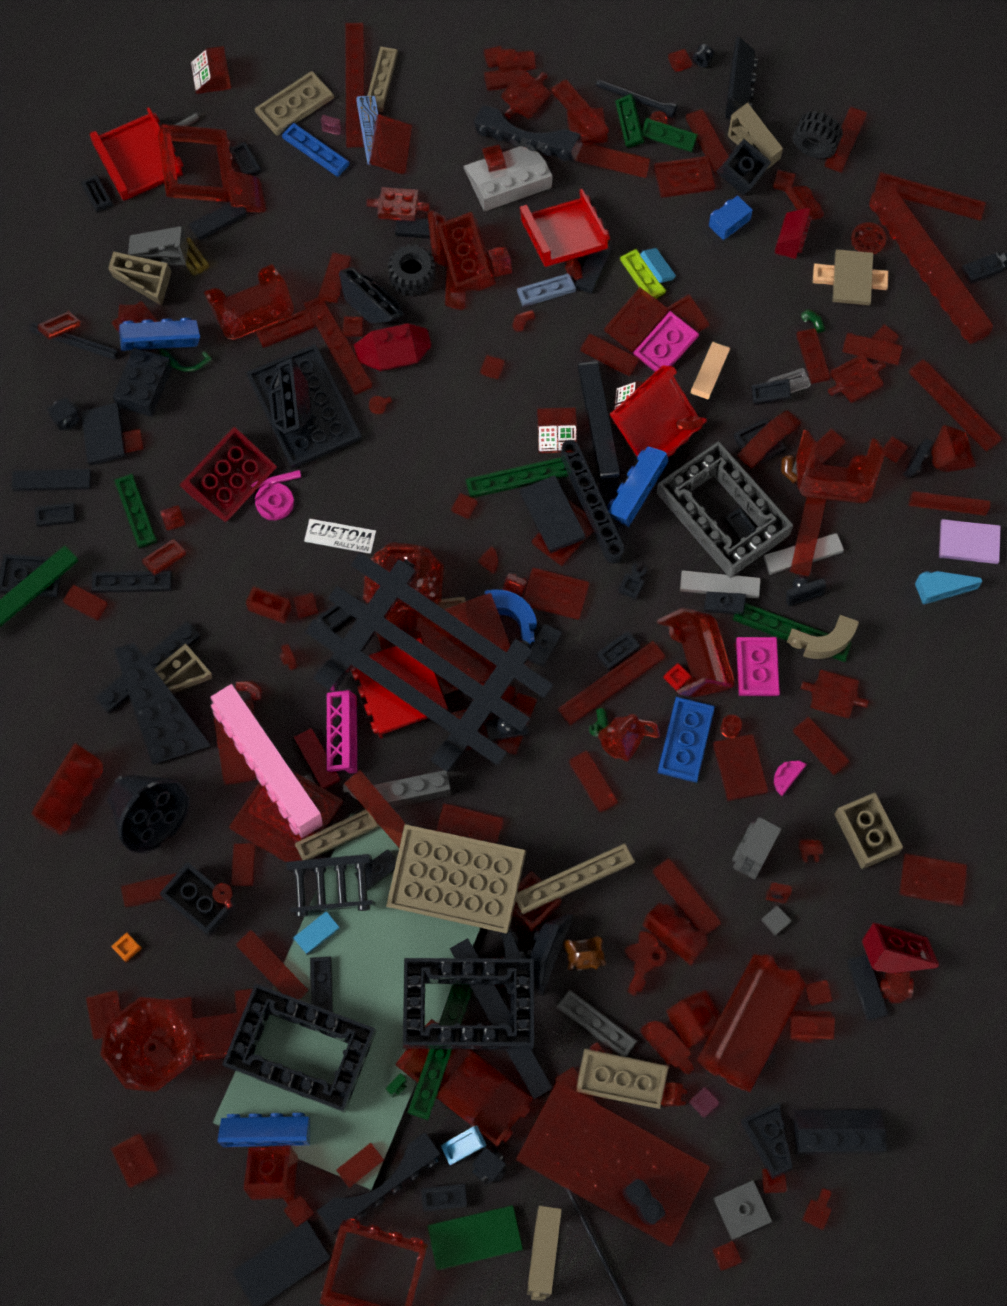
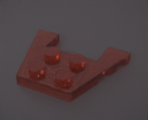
(213, 1032)

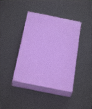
(969, 541)

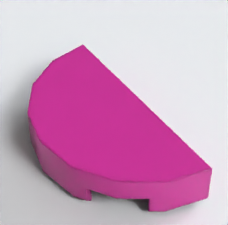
(787, 774)

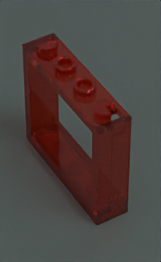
(195, 135)
(374, 1232)

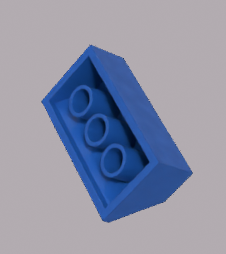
(159, 334)
(638, 485)
(264, 1131)

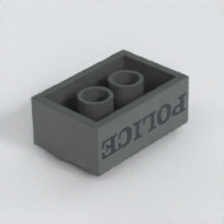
(755, 847)

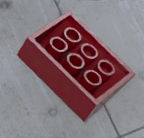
(226, 475)

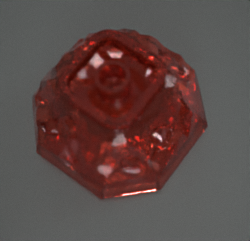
(427, 580)
(134, 1031)

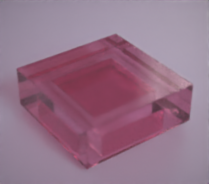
(330, 125)
(704, 1102)

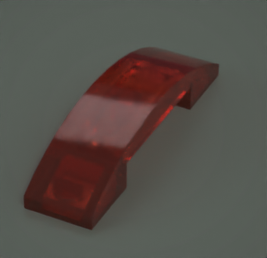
(768, 437)

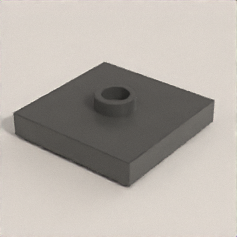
(742, 1210)

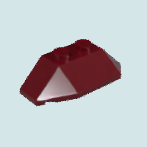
(393, 347)

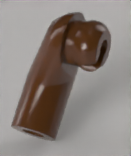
(787, 467)

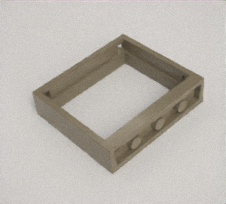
(544, 1253)

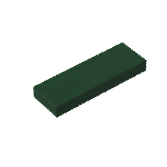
(629, 121)
(669, 135)

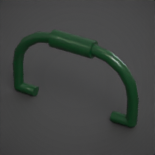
(174, 363)

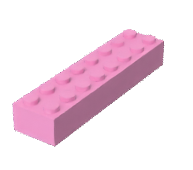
(266, 762)

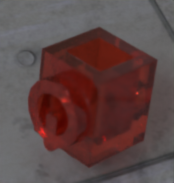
(897, 986)

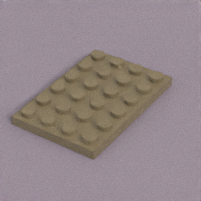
(456, 878)

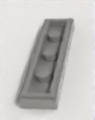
(782, 559)
(702, 582)

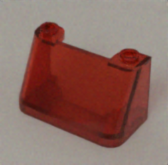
(252, 307)

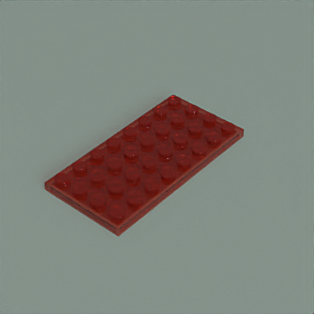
(603, 1153)

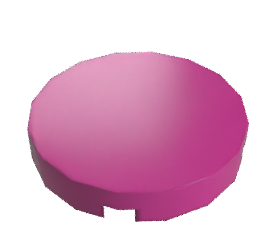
(274, 501)

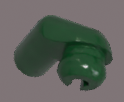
(815, 318)
(601, 723)

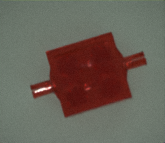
(526, 94)
(397, 204)
(856, 378)
(834, 694)

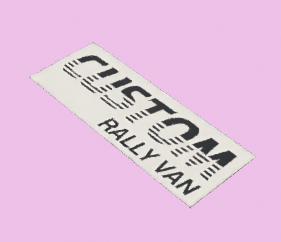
(340, 536)

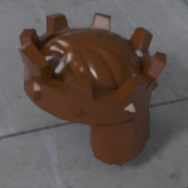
(584, 953)

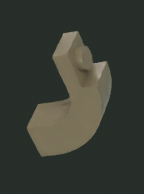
(826, 645)

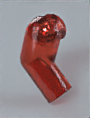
(520, 320)
(251, 687)

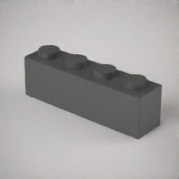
(415, 789)

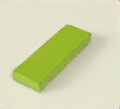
(642, 274)

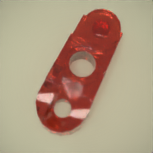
(667, 1045)

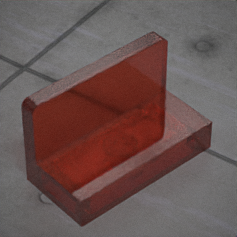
(812, 1025)

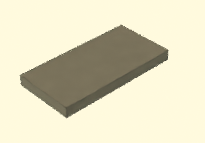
(294, 103)
(622, 1078)

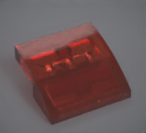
(245, 191)

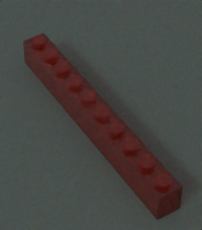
(930, 264)

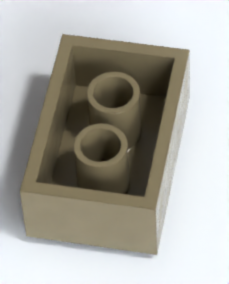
(868, 830)

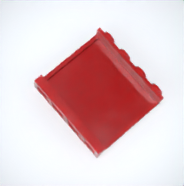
(133, 155)
(565, 230)
(652, 412)
(386, 708)

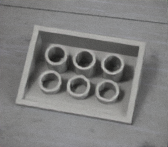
(523, 177)

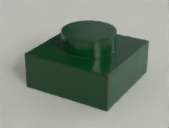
(397, 1086)

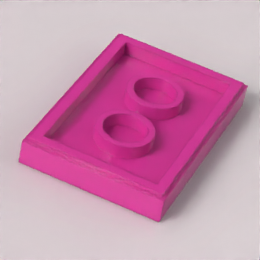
(666, 342)
(757, 666)

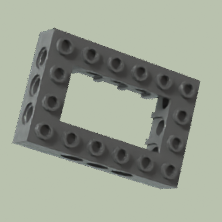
(718, 462)

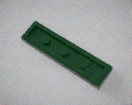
(135, 511)

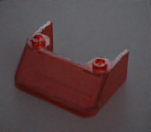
(835, 482)
(702, 650)

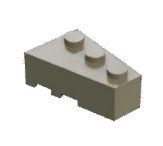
(748, 126)
(142, 275)
(182, 670)

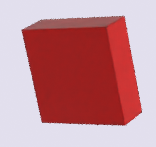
(677, 676)

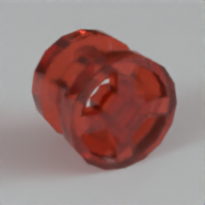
(731, 721)

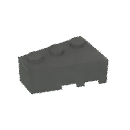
(160, 245)

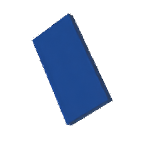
(686, 739)

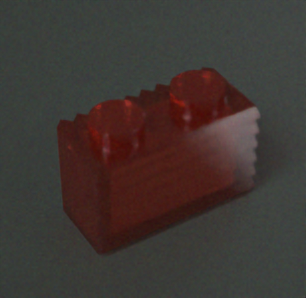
(268, 605)

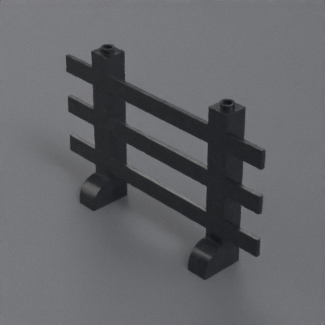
(372, 619)

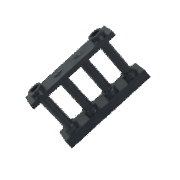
(340, 866)

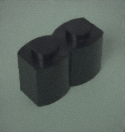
(639, 1197)

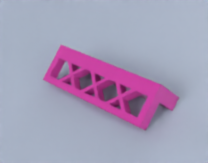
(348, 734)

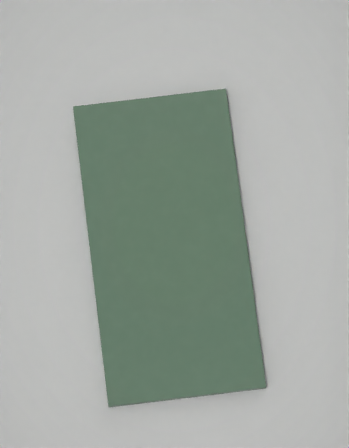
(367, 989)

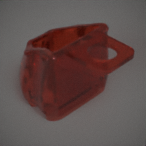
(624, 736)

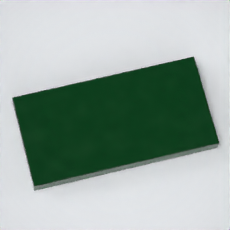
(474, 1237)

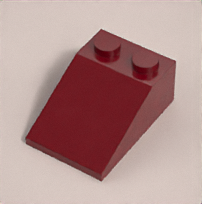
(898, 950)

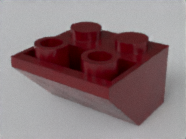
(793, 233)

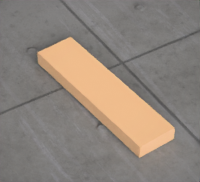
(825, 275)
(710, 370)

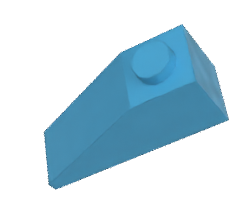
(943, 585)

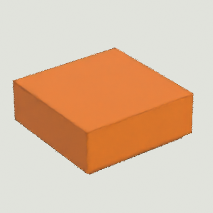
(126, 947)

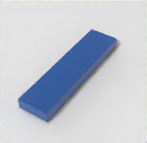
(315, 149)

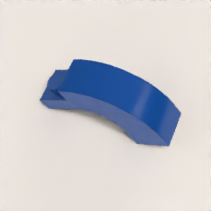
(518, 609)

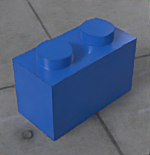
(730, 217)

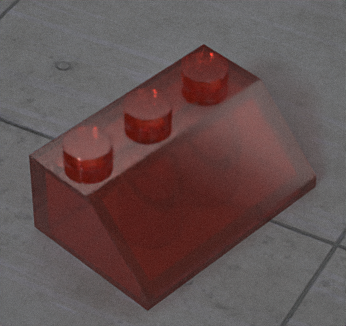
(675, 933)

